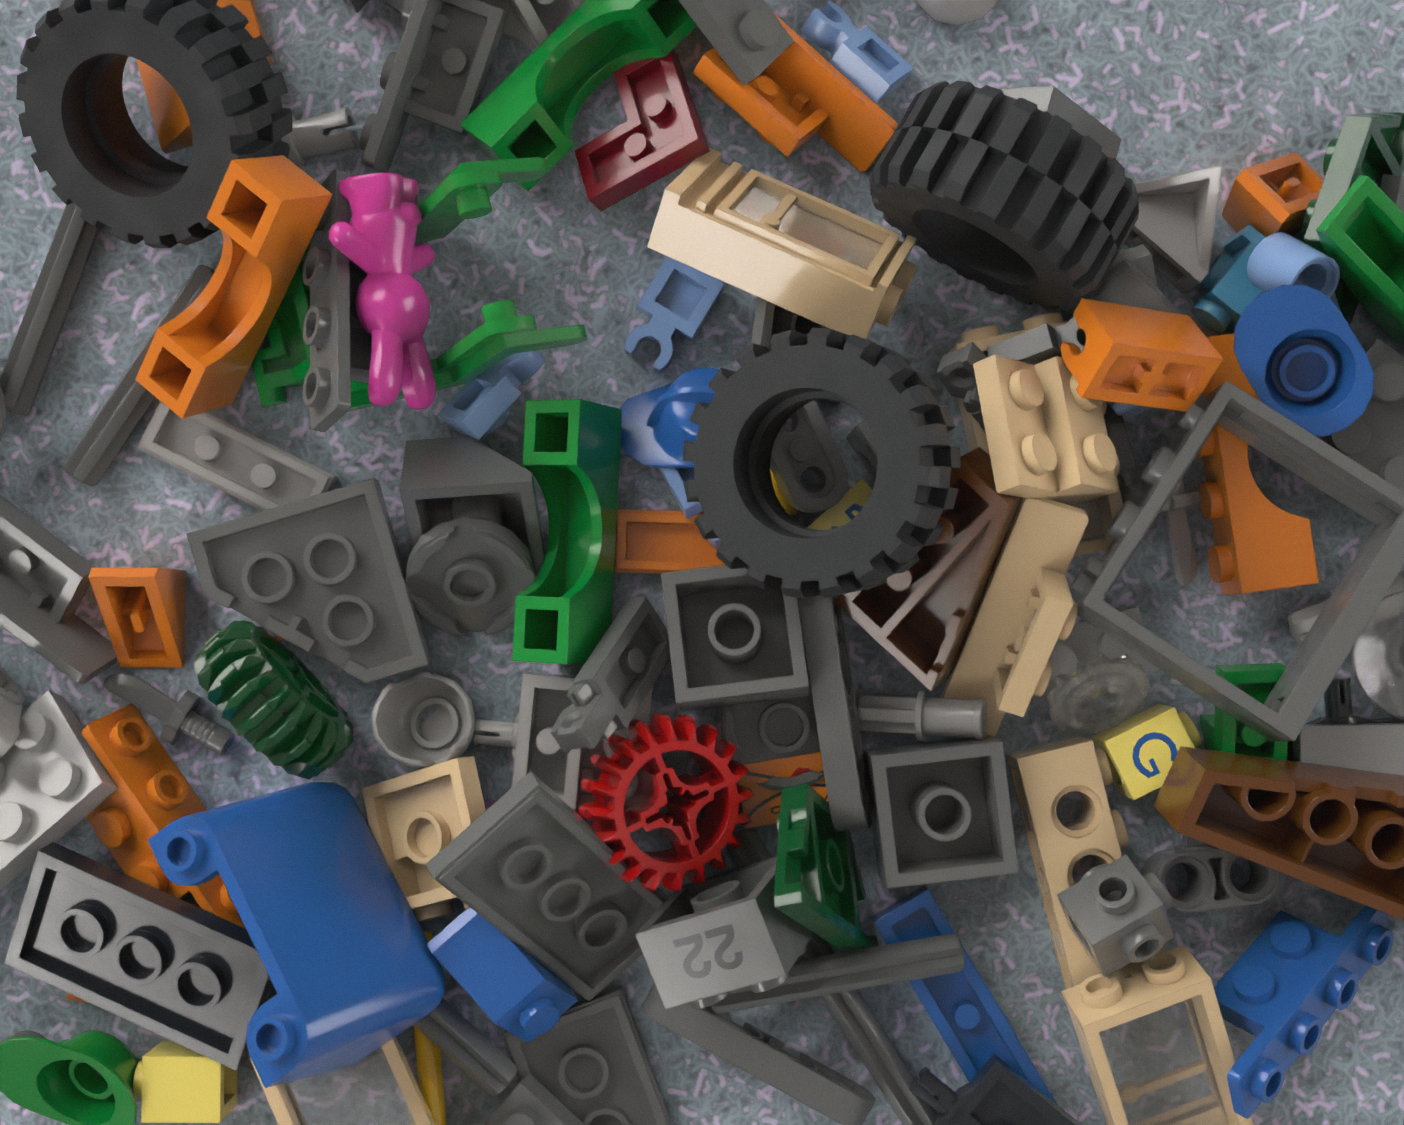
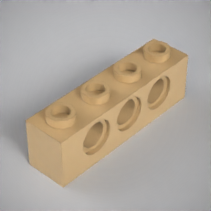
(1040, 780)

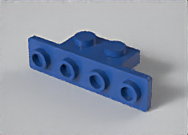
(1289, 990)

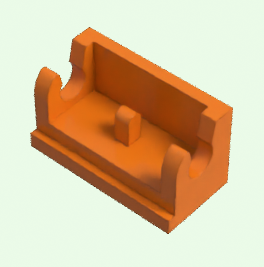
(1139, 356)

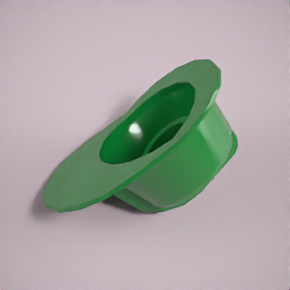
(71, 1080)

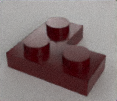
(655, 139)

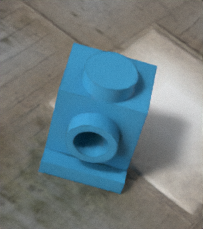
(1228, 284)

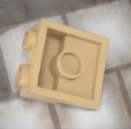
(1043, 433)
(417, 819)

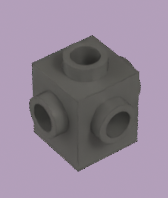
(1118, 914)

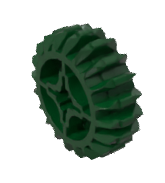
(273, 699)

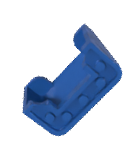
(322, 919)

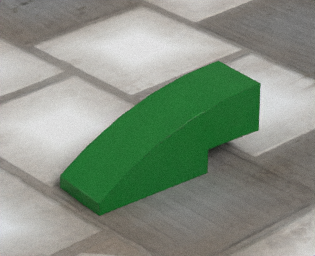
(1368, 245)

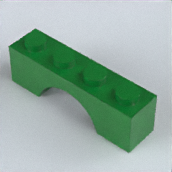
(540, 99)
(576, 461)

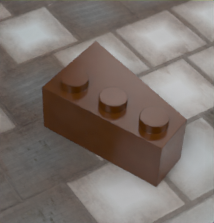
(931, 605)

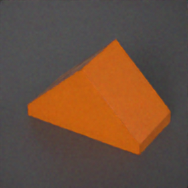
(1273, 195)
(143, 614)

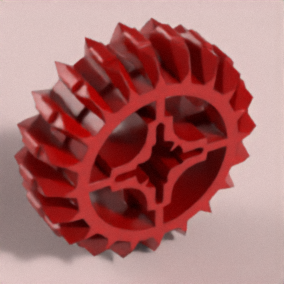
(712, 787)

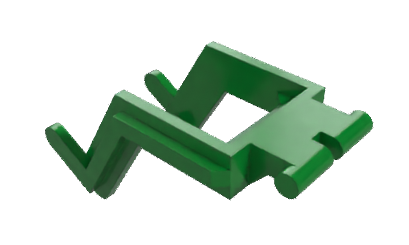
(458, 197)

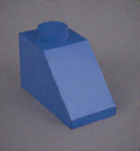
(501, 976)

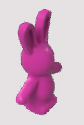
(389, 299)

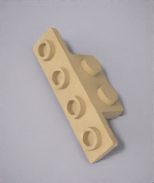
(1021, 612)

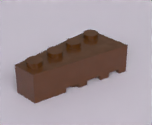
(1296, 818)

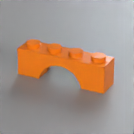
(266, 224)
(1254, 539)

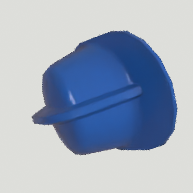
(1304, 359)
(659, 419)

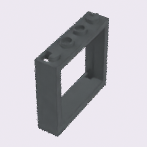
(1345, 611)

